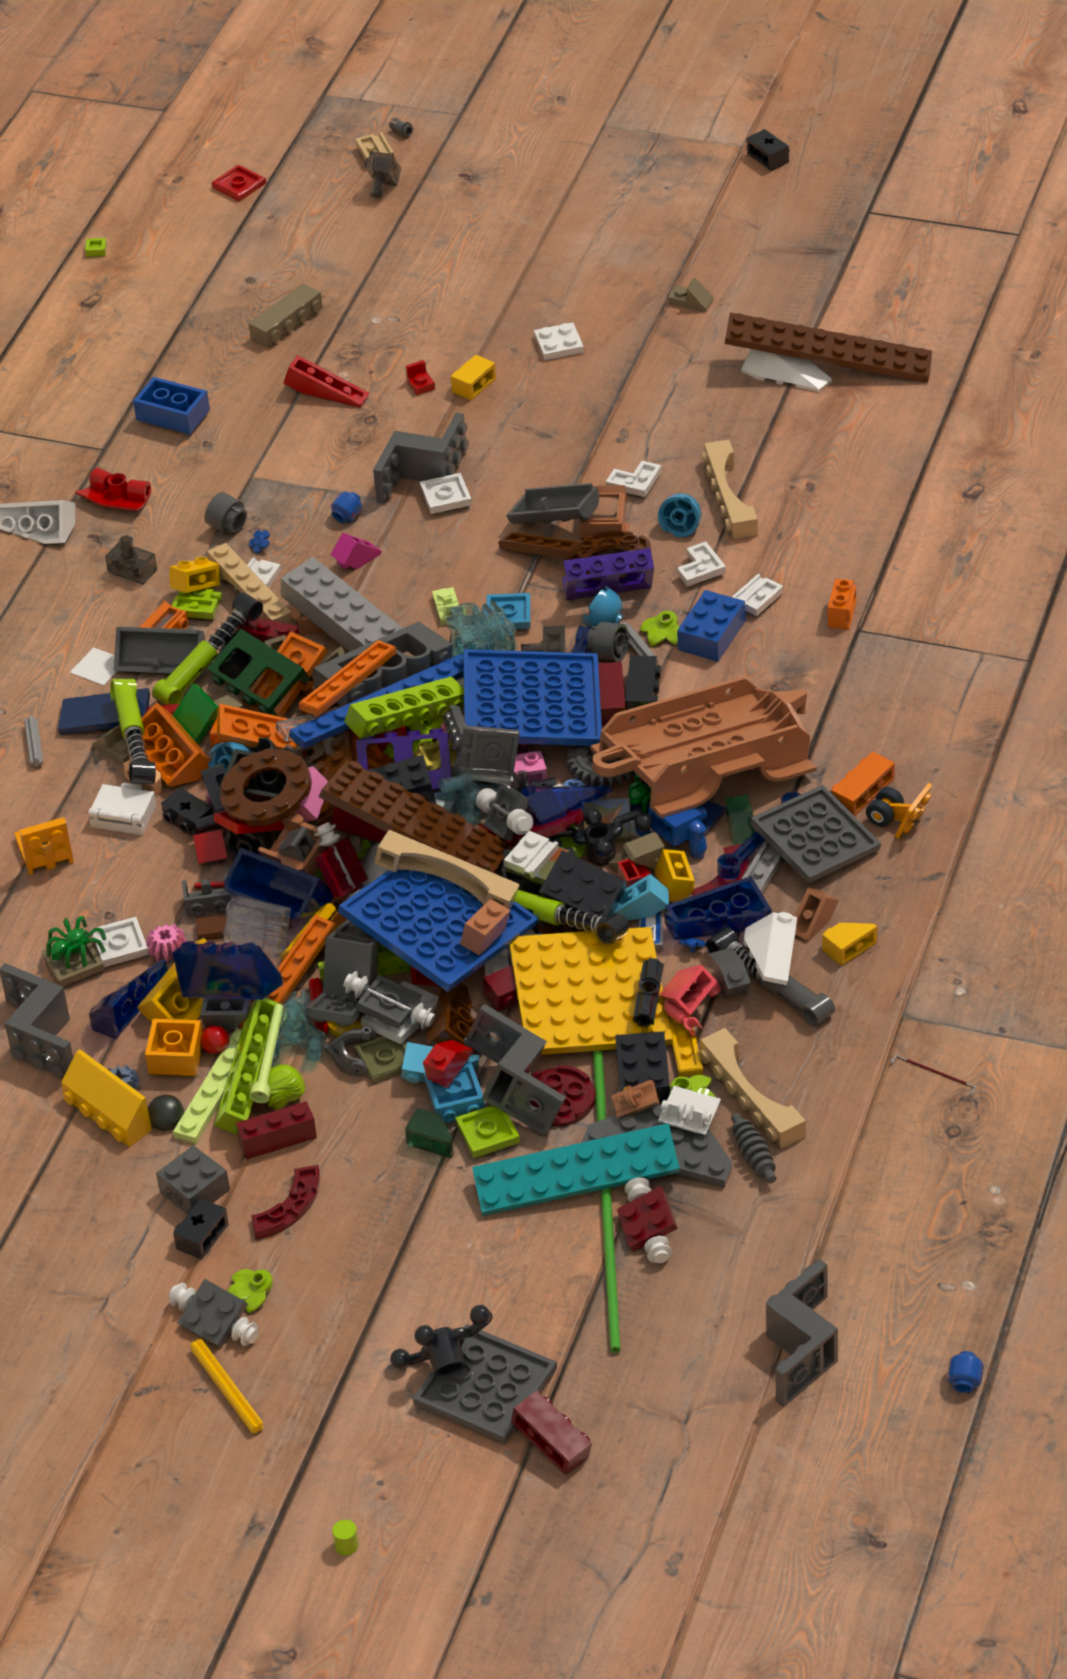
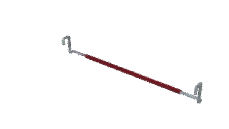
(972, 1091)

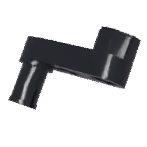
(212, 779)

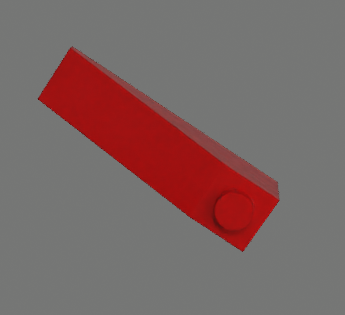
(318, 382)

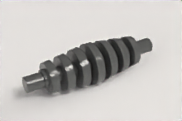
(753, 1148)

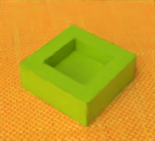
(96, 247)

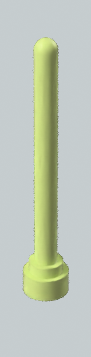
(260, 1090)

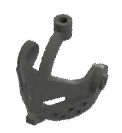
(337, 1050)

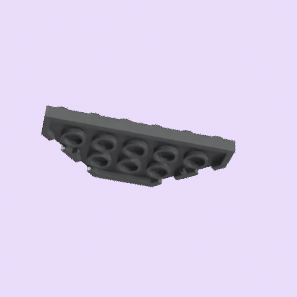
(697, 1154)

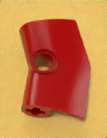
(115, 492)

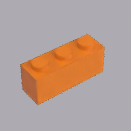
(864, 782)

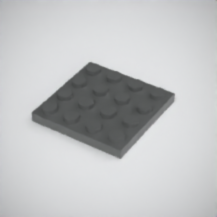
(815, 833)
(488, 1387)

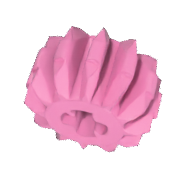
(164, 941)

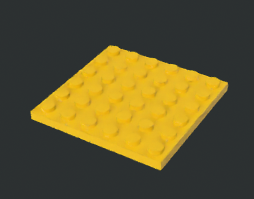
(582, 990)

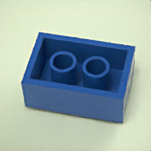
(171, 405)
(711, 625)

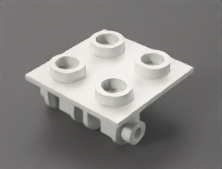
(689, 1110)

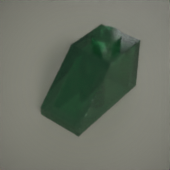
(738, 818)
(429, 1133)

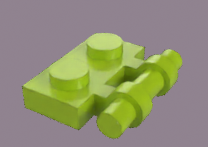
(198, 603)

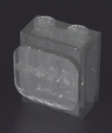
(257, 923)

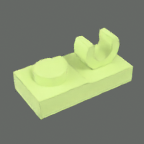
(444, 600)

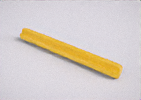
(227, 1386)

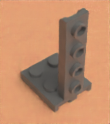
(481, 748)

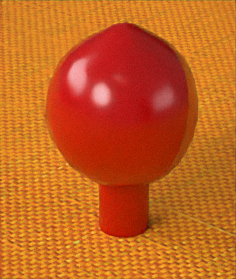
(215, 1039)

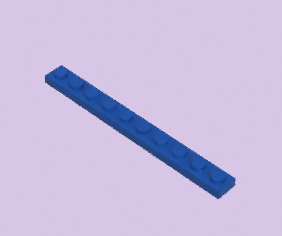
(333, 722)

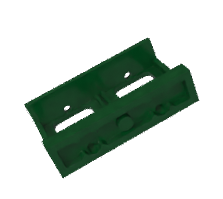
(262, 658)

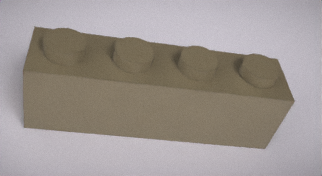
(285, 315)

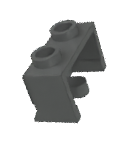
(207, 900)

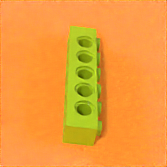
(404, 707)
(245, 1066)

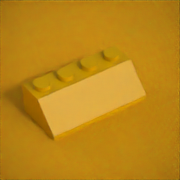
(166, 999)
(106, 1099)

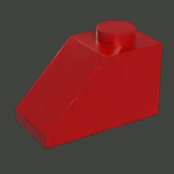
(446, 1061)

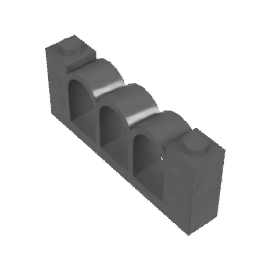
(417, 639)

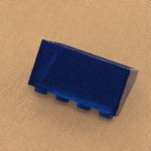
(277, 884)
(225, 971)

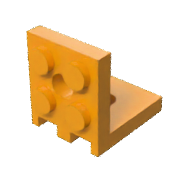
(38, 855)

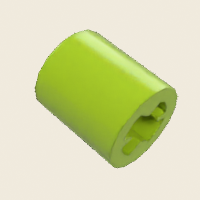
(345, 1537)

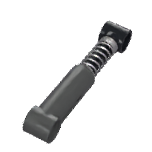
(812, 1006)

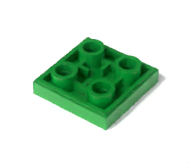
(196, 713)

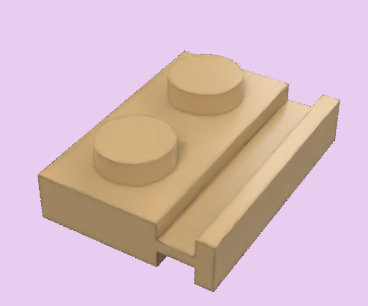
(373, 143)

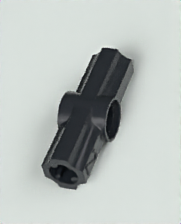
(648, 992)

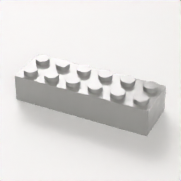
(335, 605)

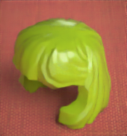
(285, 1086)

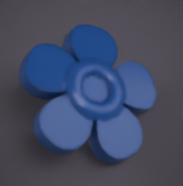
(259, 541)
(692, 943)

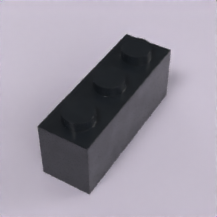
(642, 681)

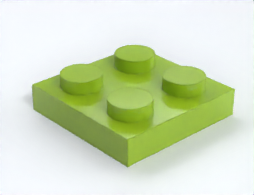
(487, 1130)

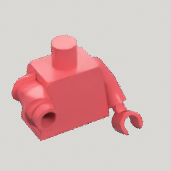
(686, 993)

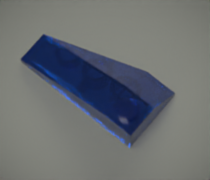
(551, 803)
(120, 1006)

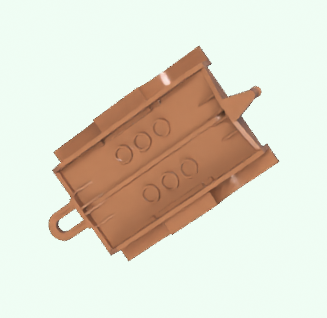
(703, 735)

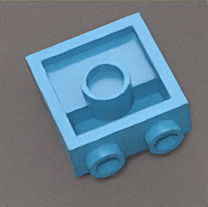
(459, 1098)

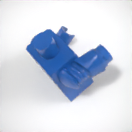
(680, 828)

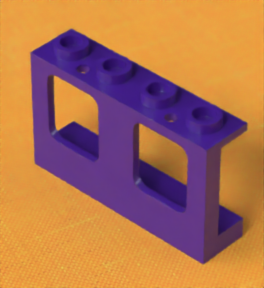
(608, 568)
(403, 750)

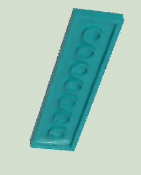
(575, 1169)

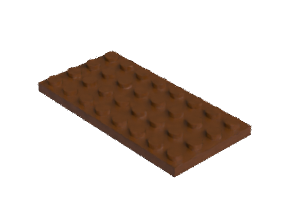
(409, 814)

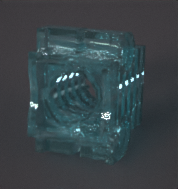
(480, 630)

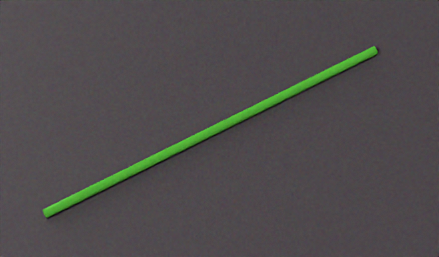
(611, 1283)

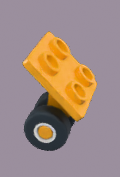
(891, 805)

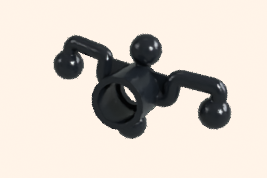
(600, 836)
(443, 1344)

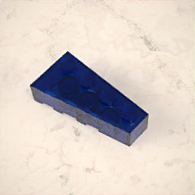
(704, 914)

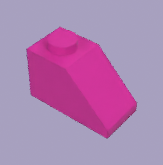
(353, 551)

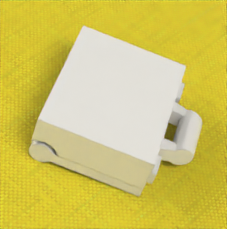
(122, 808)

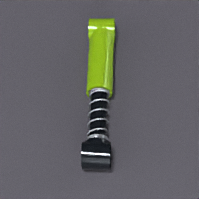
(171, 690)
(124, 694)
(554, 912)

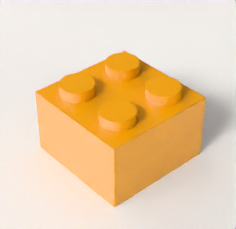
(174, 1047)

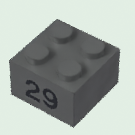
(192, 1177)

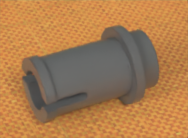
(404, 128)

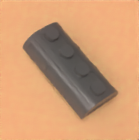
(555, 504)
(153, 648)

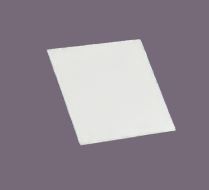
(96, 666)

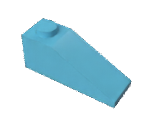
(643, 899)
(413, 1067)

